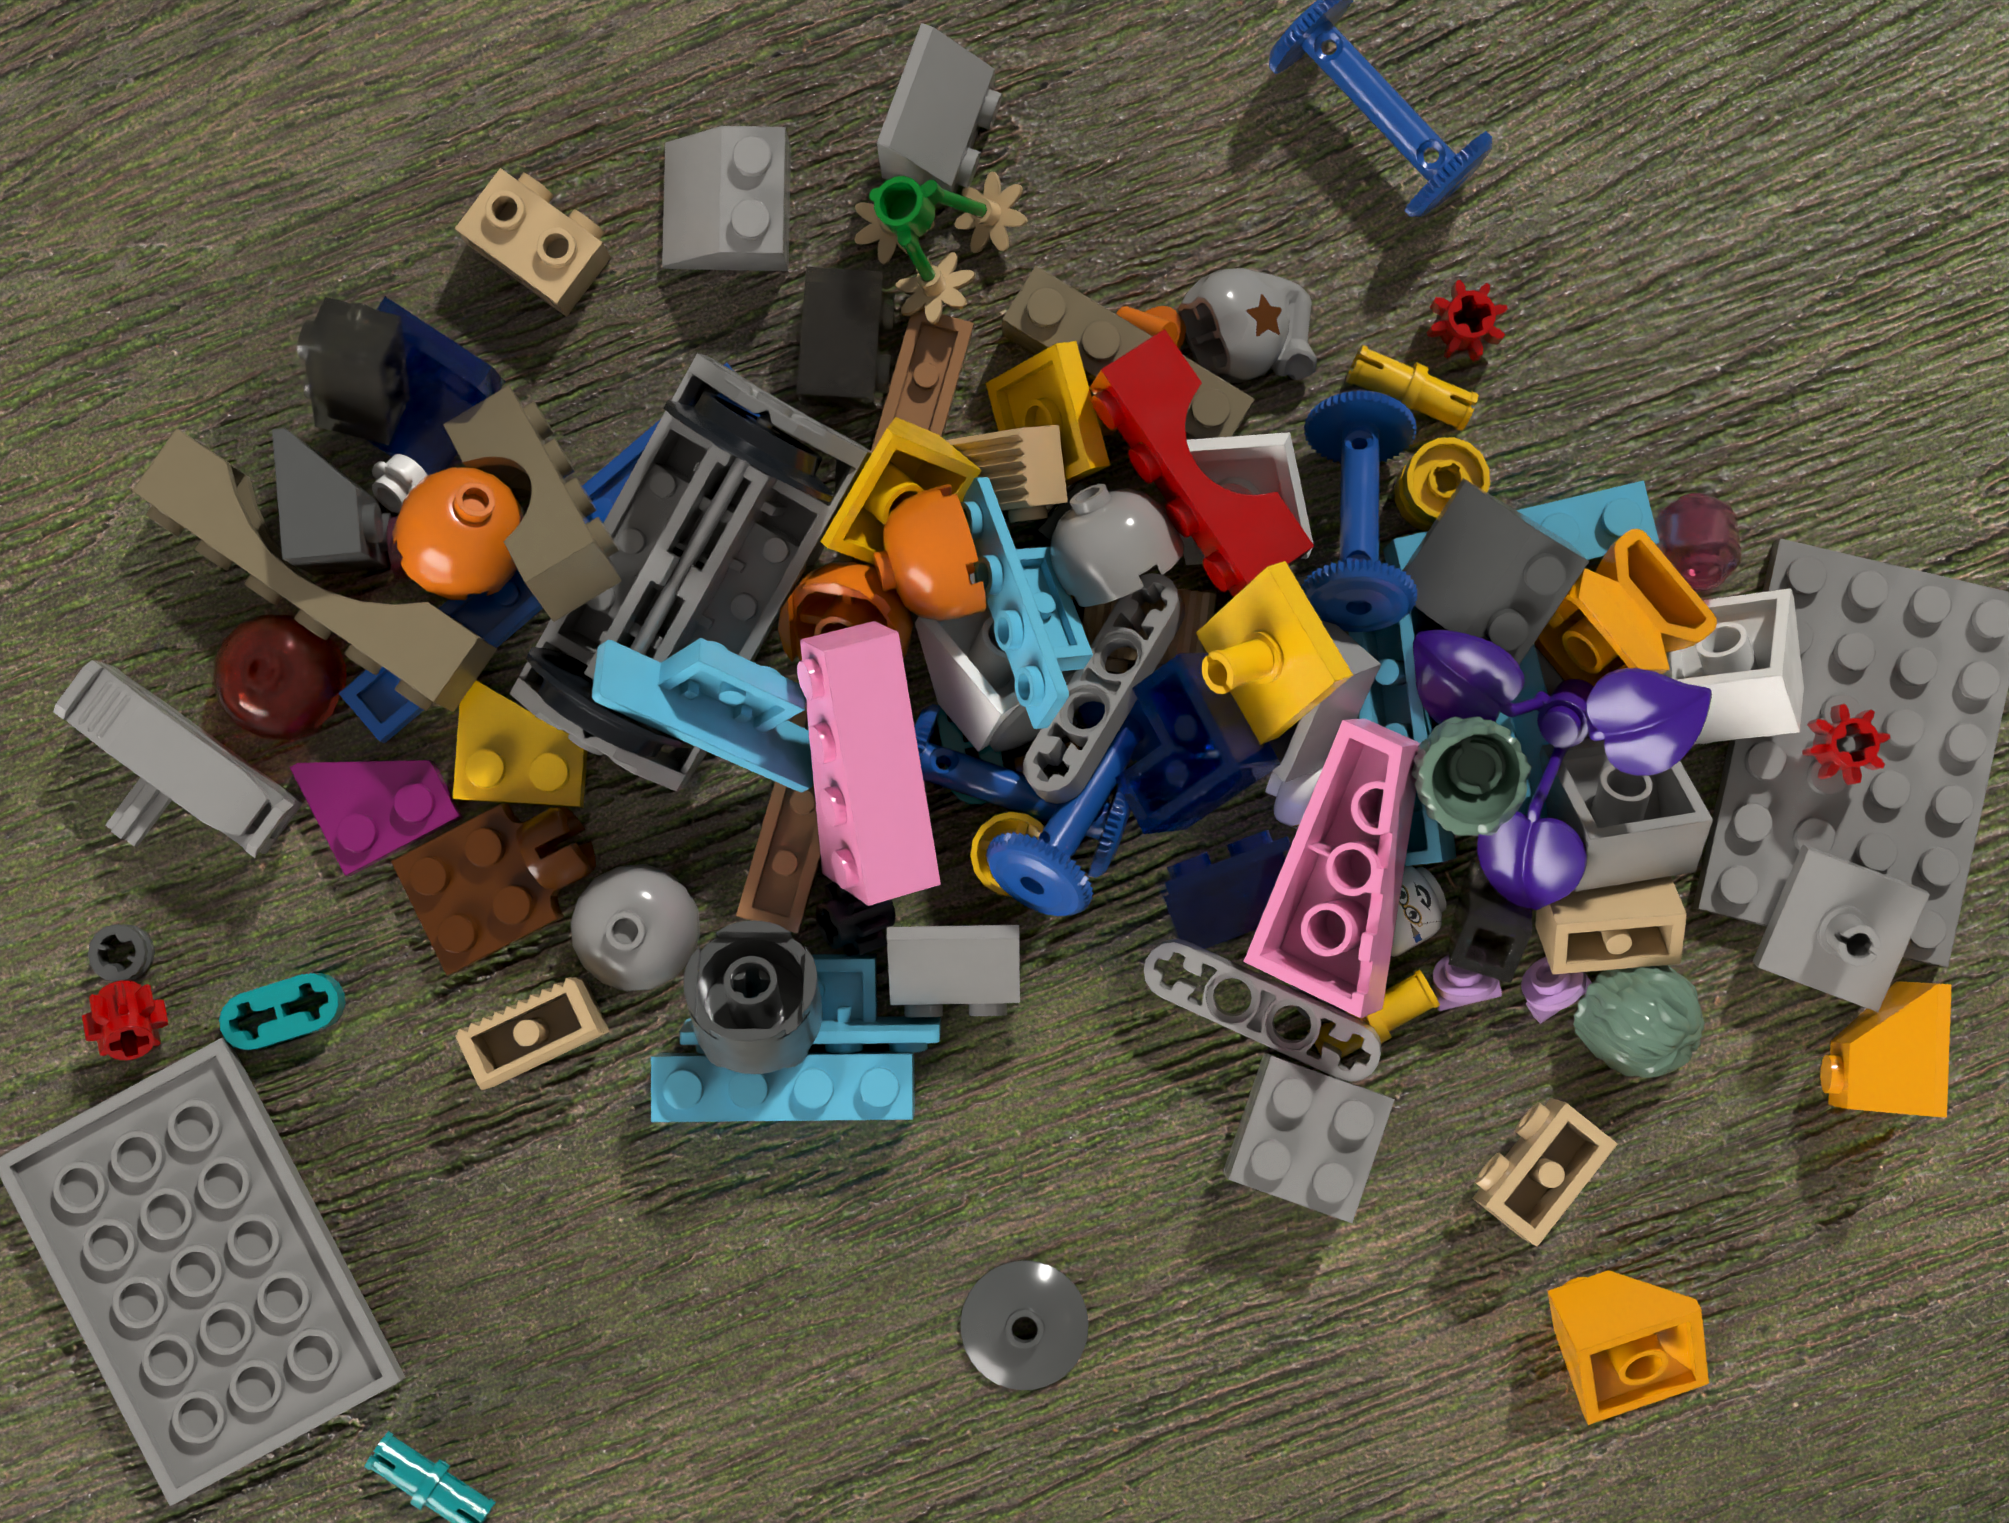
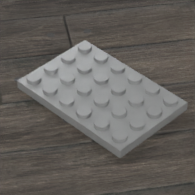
(1937, 676)
(198, 1270)

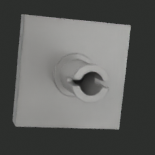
(1840, 928)

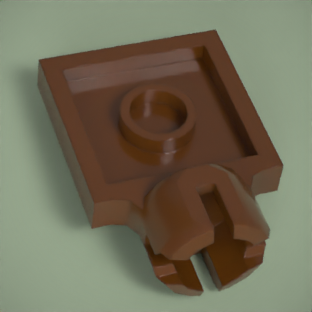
(492, 881)

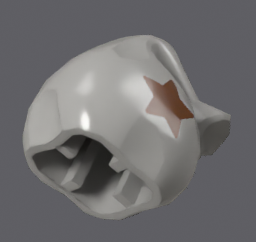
(1248, 323)

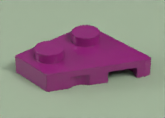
(375, 806)

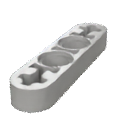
(1110, 689)
(1258, 1018)

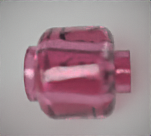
(1700, 539)

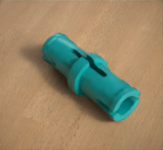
(428, 1482)

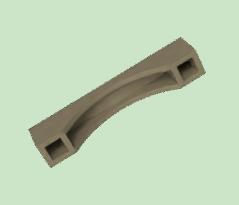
(217, 503)

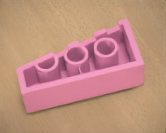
(866, 764)
(1343, 875)

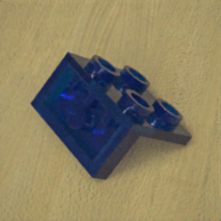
(441, 386)
(1225, 897)

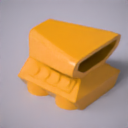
(1625, 614)

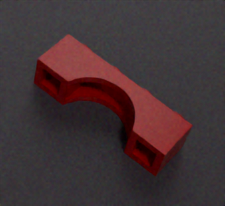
(1148, 403)

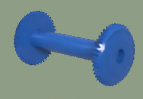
(1379, 103)
(1360, 432)
(1011, 789)
(1041, 869)

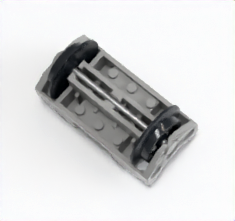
(724, 495)

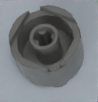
(747, 1031)

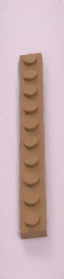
(789, 837)

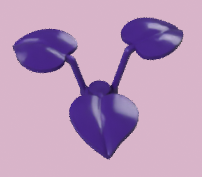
(1637, 712)

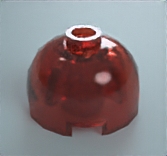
(278, 677)

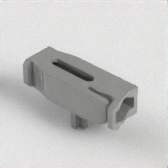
(173, 763)

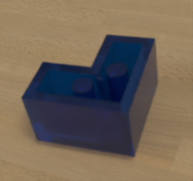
(1204, 750)

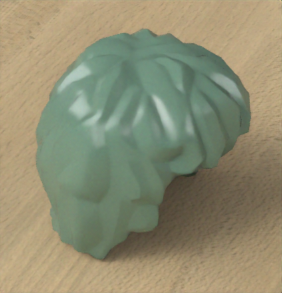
(1471, 775)
(1640, 1020)

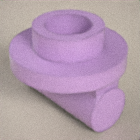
(1461, 987)
(1551, 993)

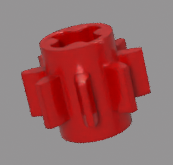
(1474, 305)
(1866, 744)
(125, 1020)

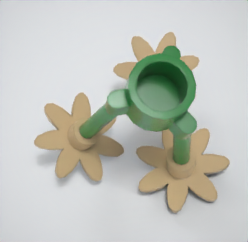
(907, 211)

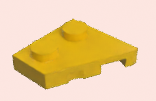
(514, 755)

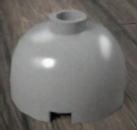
(1110, 542)
(635, 927)

